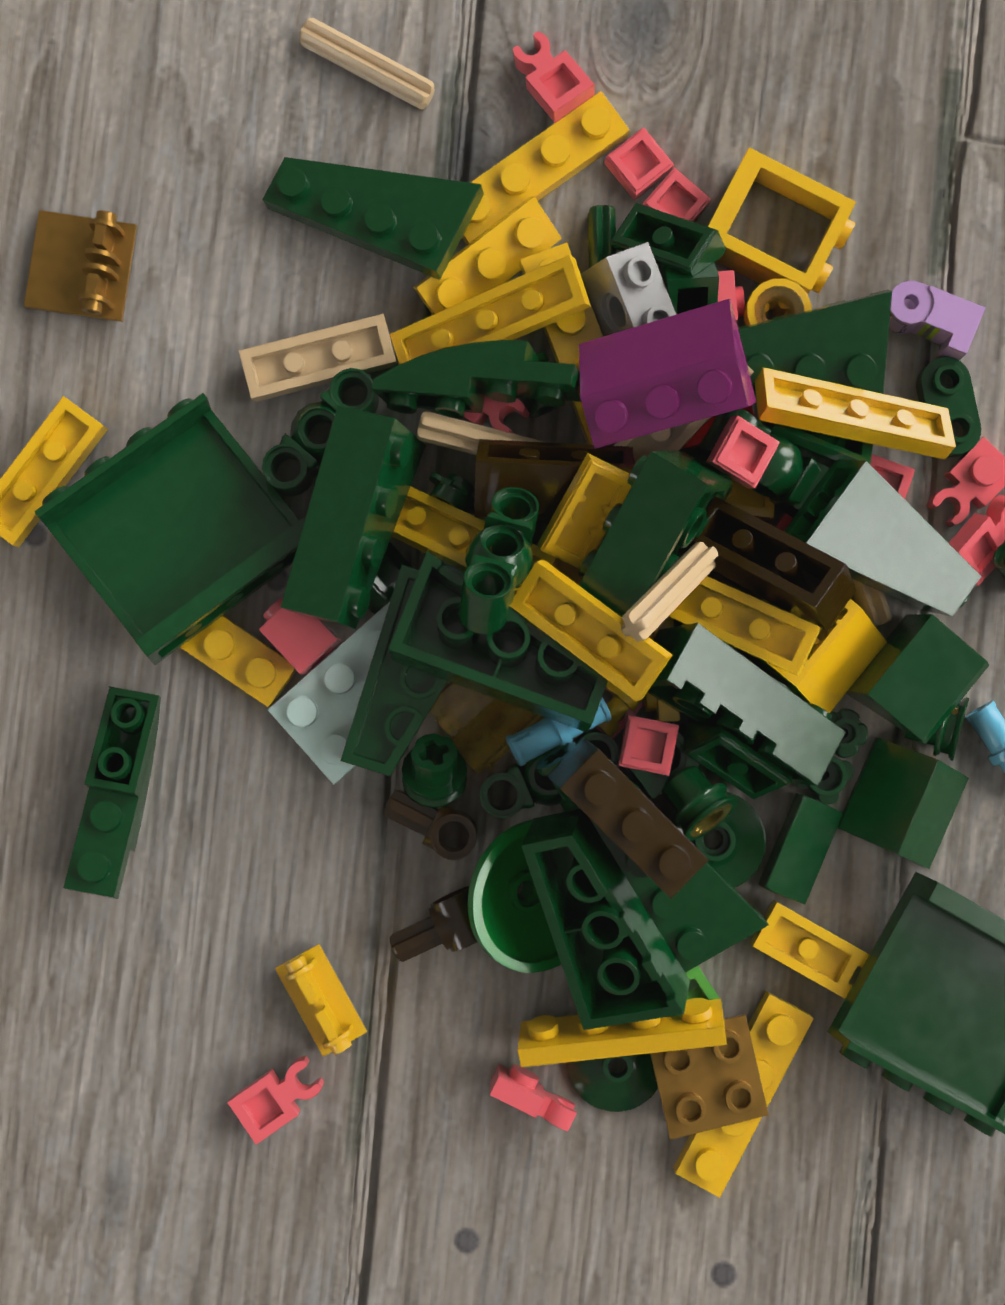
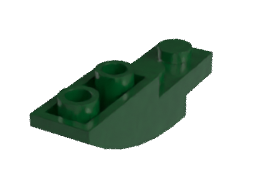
(461, 375)
(116, 792)

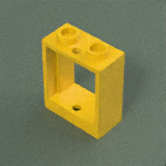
(798, 188)

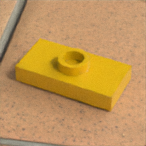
(580, 516)

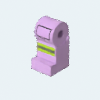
(935, 317)

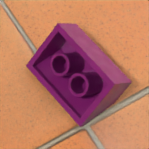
(664, 374)

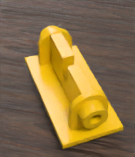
(321, 1000)

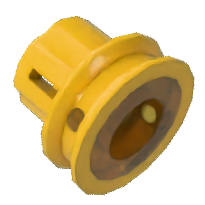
(775, 294)

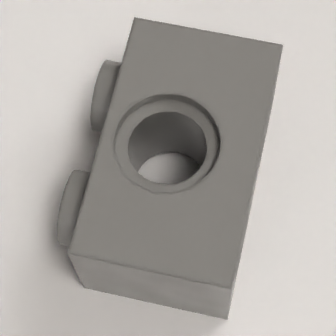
(627, 290)

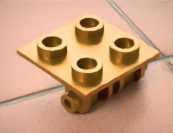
(81, 265)
(710, 1084)

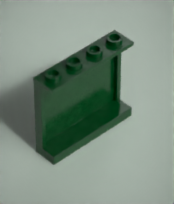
(174, 528)
(934, 1004)

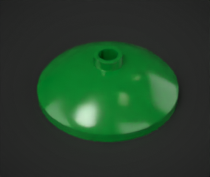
(508, 924)

